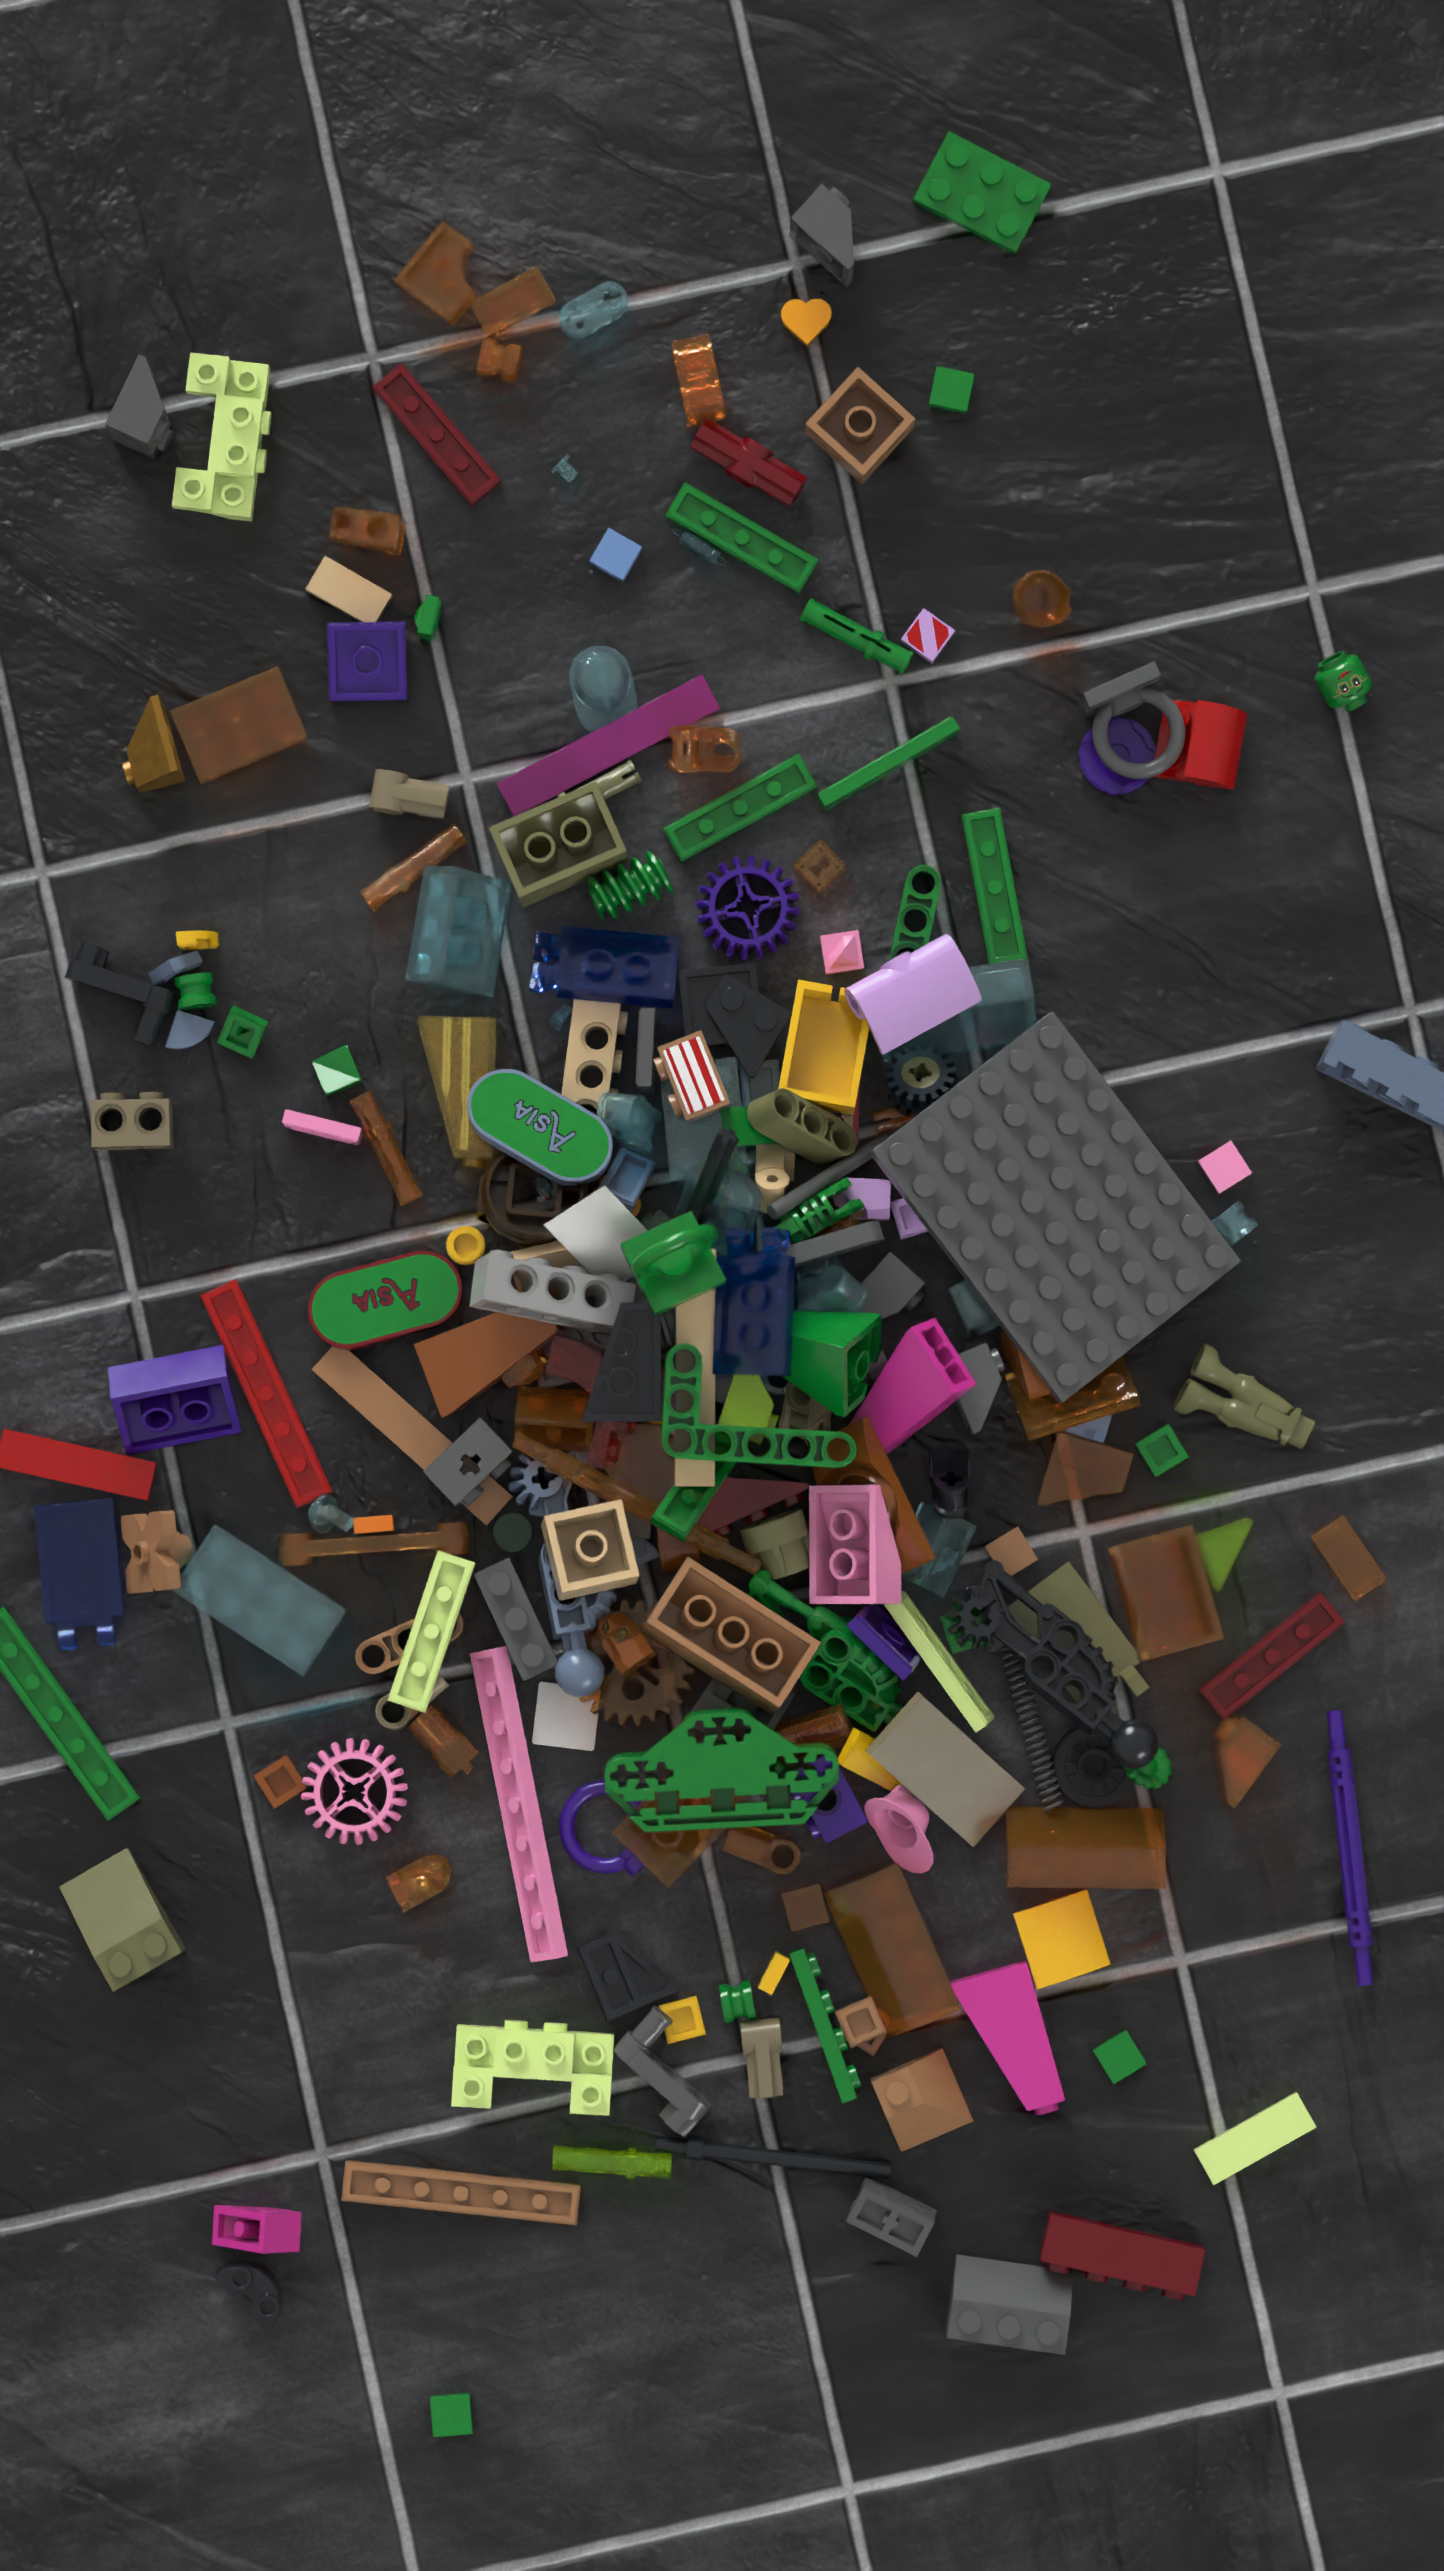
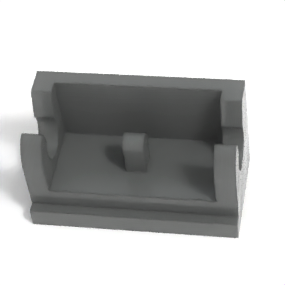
(891, 2216)

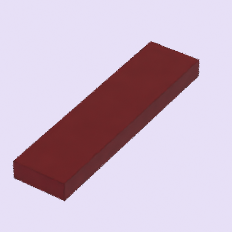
(436, 434)
(1271, 1656)

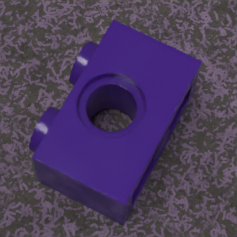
(839, 1819)

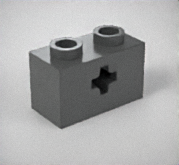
(446, 1469)

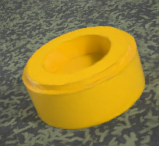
(465, 1245)

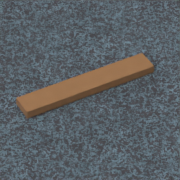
(401, 1422)
(461, 2192)

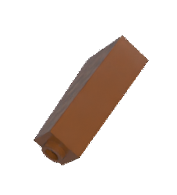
(475, 1356)

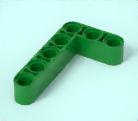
(737, 1435)

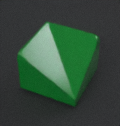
(337, 1071)

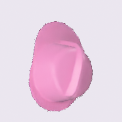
(901, 1827)

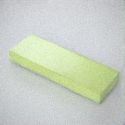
(1254, 2138)

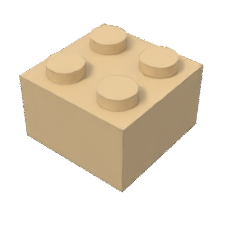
(590, 1550)

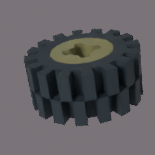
(936, 1076)

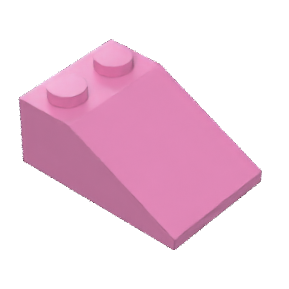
(851, 1547)

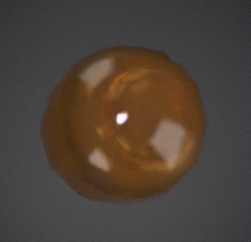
(1041, 599)

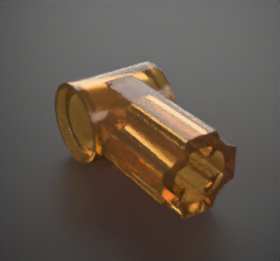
(758, 1847)

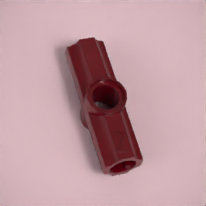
(748, 462)

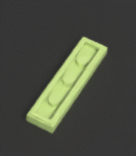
(431, 1631)
(941, 1662)

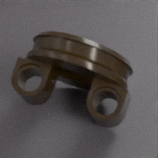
(520, 1225)

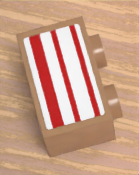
(692, 1077)

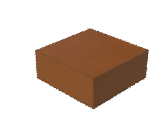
(280, 1781)

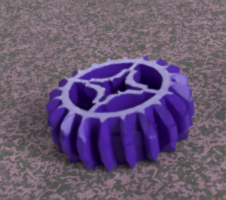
(766, 903)

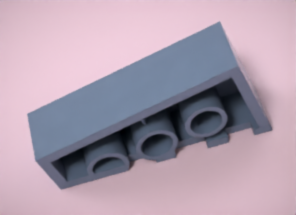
(1385, 1073)

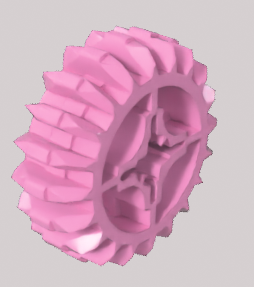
(328, 1813)

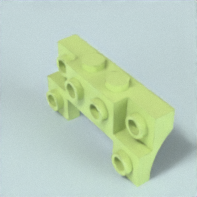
(236, 437)
(533, 2054)

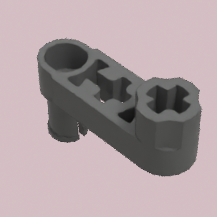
(685, 2103)

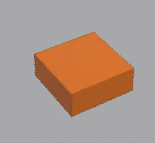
(374, 1524)

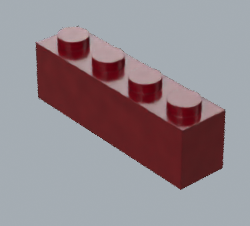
(1121, 2254)

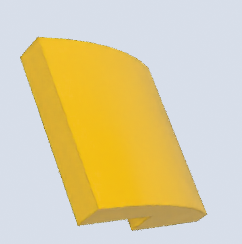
(1061, 1939)

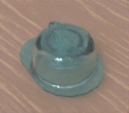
(601, 686)

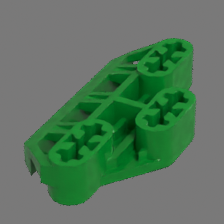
(721, 1766)

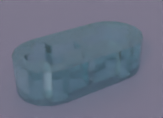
(589, 301)

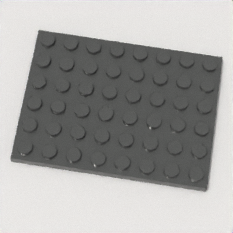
(1055, 1207)

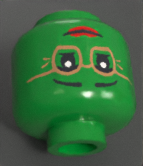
(1343, 681)

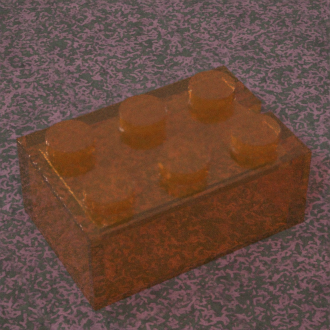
(1165, 1593)

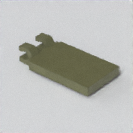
(1074, 1598)

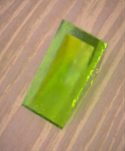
(1220, 1548)

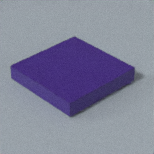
(367, 661)
(885, 1639)

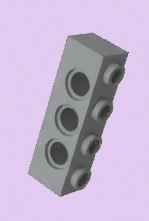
(495, 1293)

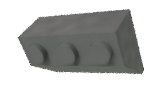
(1009, 2304)

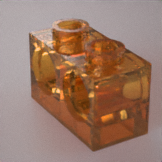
(698, 379)

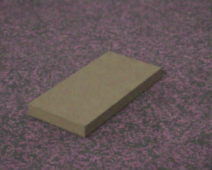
(945, 1769)

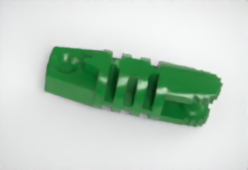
(817, 1213)

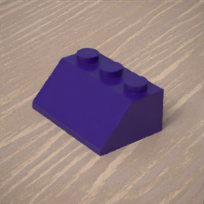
(174, 1399)

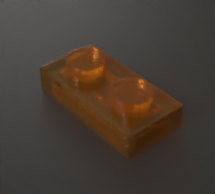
(512, 302)

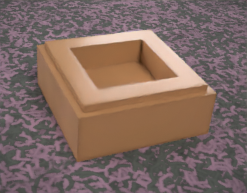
(1011, 1551)
(860, 2021)

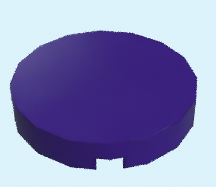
(1130, 743)

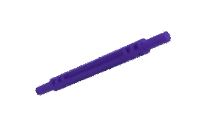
(1350, 1847)

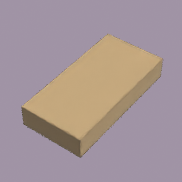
(348, 591)

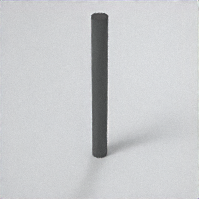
(824, 1179)

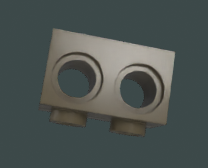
(131, 1133)

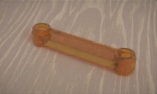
(300, 1548)

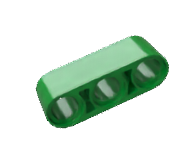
(916, 903)

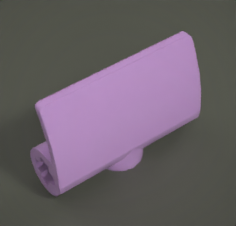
(914, 993)

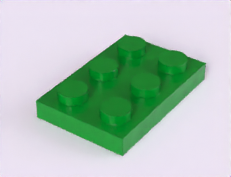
(982, 193)

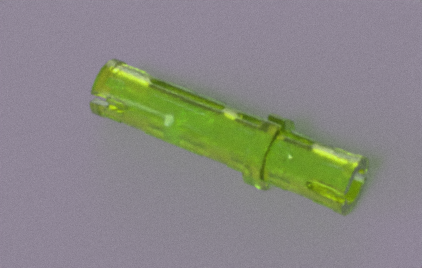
(617, 2162)

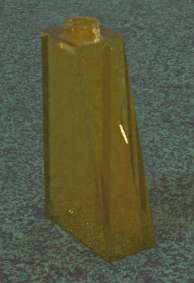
(458, 1055)

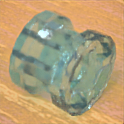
(1234, 1223)

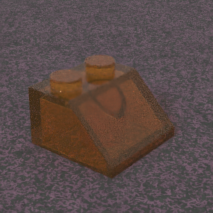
(1240, 1757)

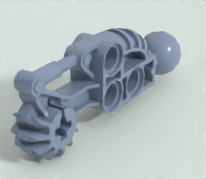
(578, 1669)

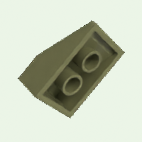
(121, 1919)

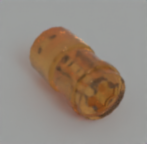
(447, 1745)

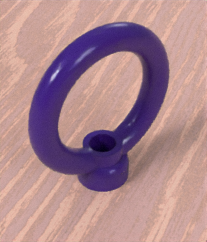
(624, 1861)

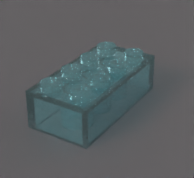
(260, 1600)

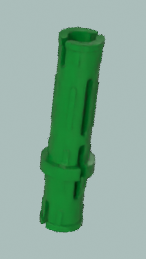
(857, 636)

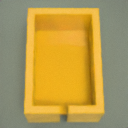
(824, 1049)

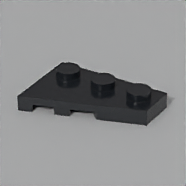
(630, 1369)

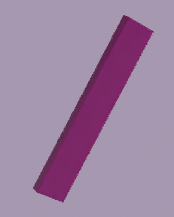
(607, 746)

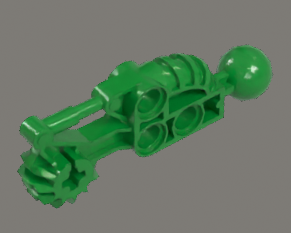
(845, 1664)

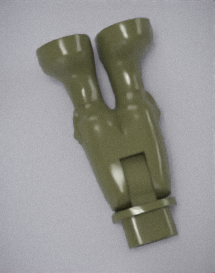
(1251, 1405)

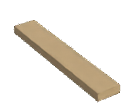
(696, 1327)

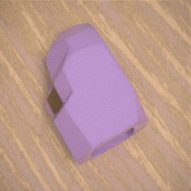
(874, 1195)

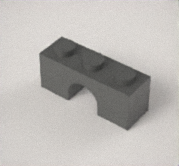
(516, 1619)

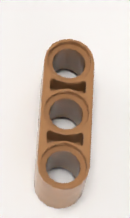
(390, 1645)

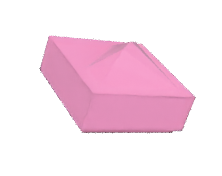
(842, 952)

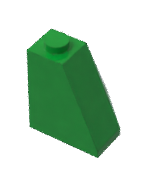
(834, 1356)

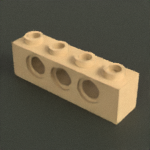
(585, 1018)

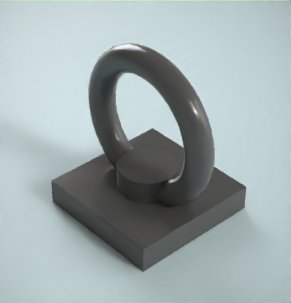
(1125, 695)

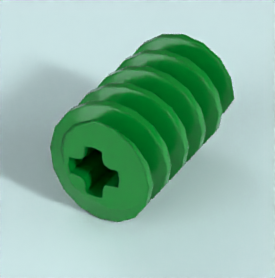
(629, 885)

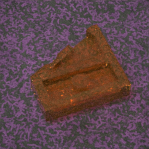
(1083, 1469)

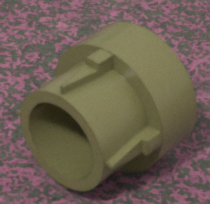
(779, 1542)

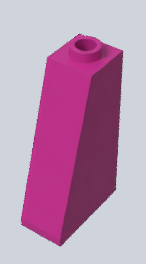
(915, 1385)
(1012, 2026)

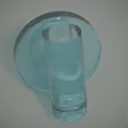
(325, 1514)

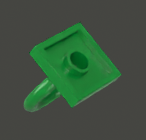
(674, 1262)

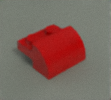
(1210, 745)

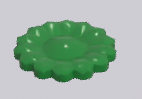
(1154, 1773)

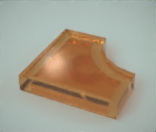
(438, 274)

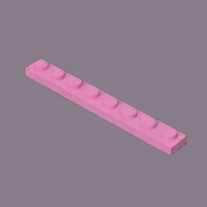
(518, 1804)

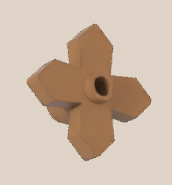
(155, 1551)

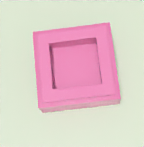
(1224, 1167)

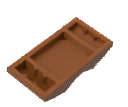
(874, 1468)

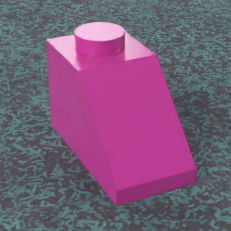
(256, 2229)

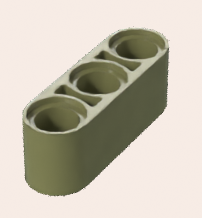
(802, 1126)

